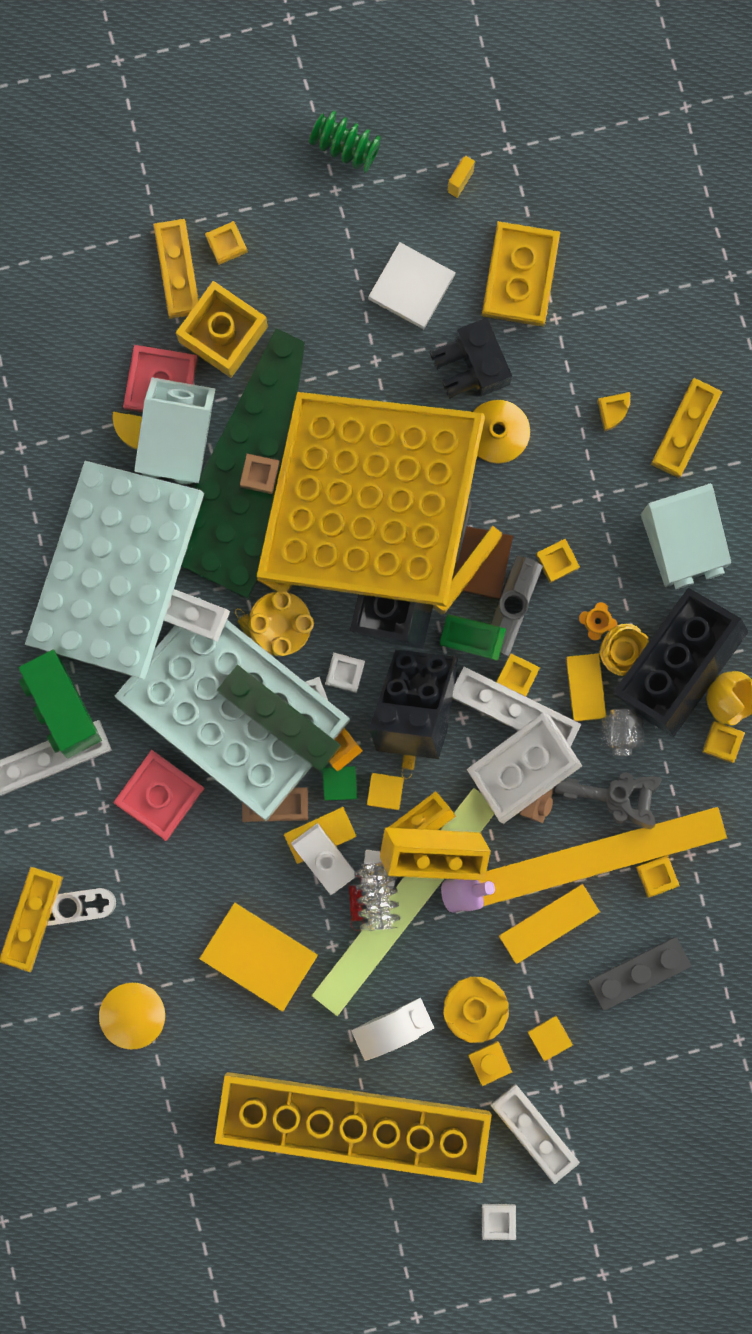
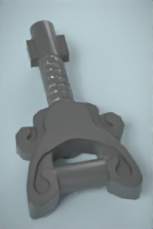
(618, 797)

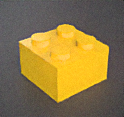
(222, 329)

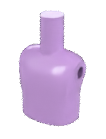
(465, 894)

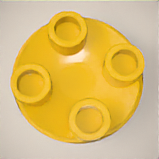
(280, 623)
(132, 1016)

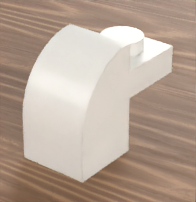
(392, 1030)

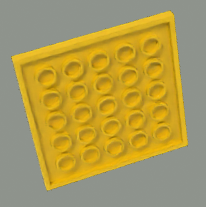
(371, 498)

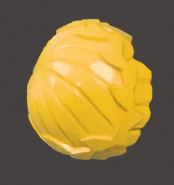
(622, 648)

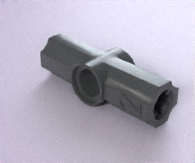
(519, 587)

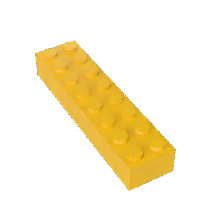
(353, 1127)

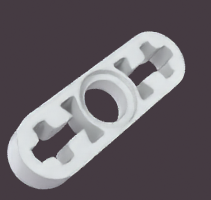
(93, 913)

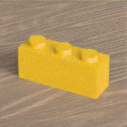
(434, 854)

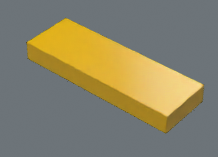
(176, 267)
(686, 428)
(470, 567)
(30, 919)
(549, 923)

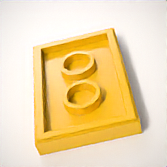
(520, 274)
(258, 956)

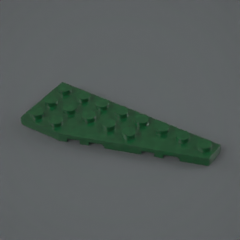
(234, 519)

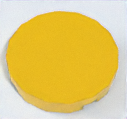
(476, 1009)

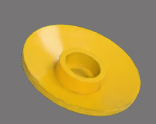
(508, 445)

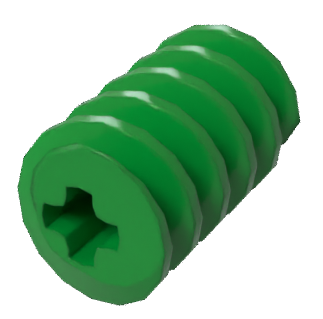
(345, 141)

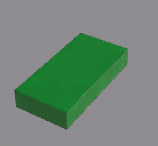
(472, 637)

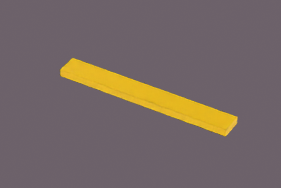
(604, 855)

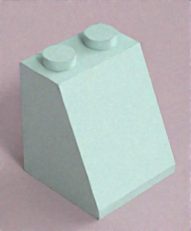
(174, 430)
(687, 536)

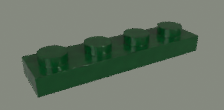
(279, 718)

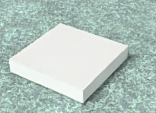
(411, 285)

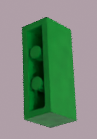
(58, 704)

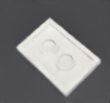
(524, 767)

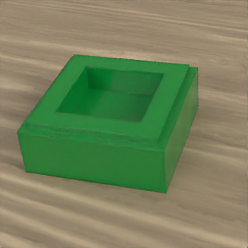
(339, 784)

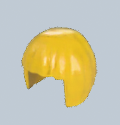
(730, 697)

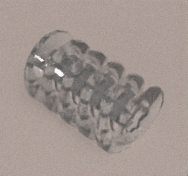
(376, 897)

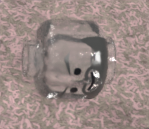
(622, 732)

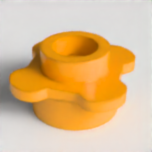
(596, 630)

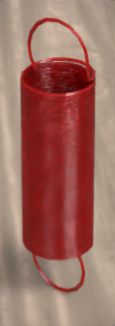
(354, 906)

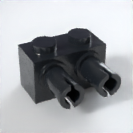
(483, 357)

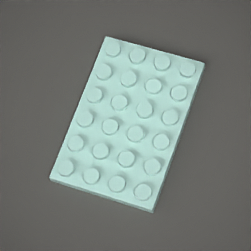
(114, 569)
(185, 709)

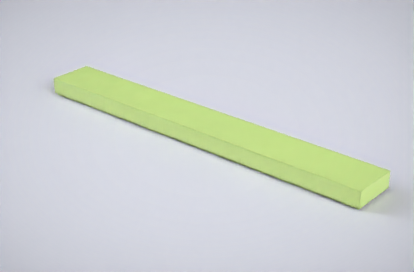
(412, 894)

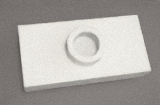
(324, 859)

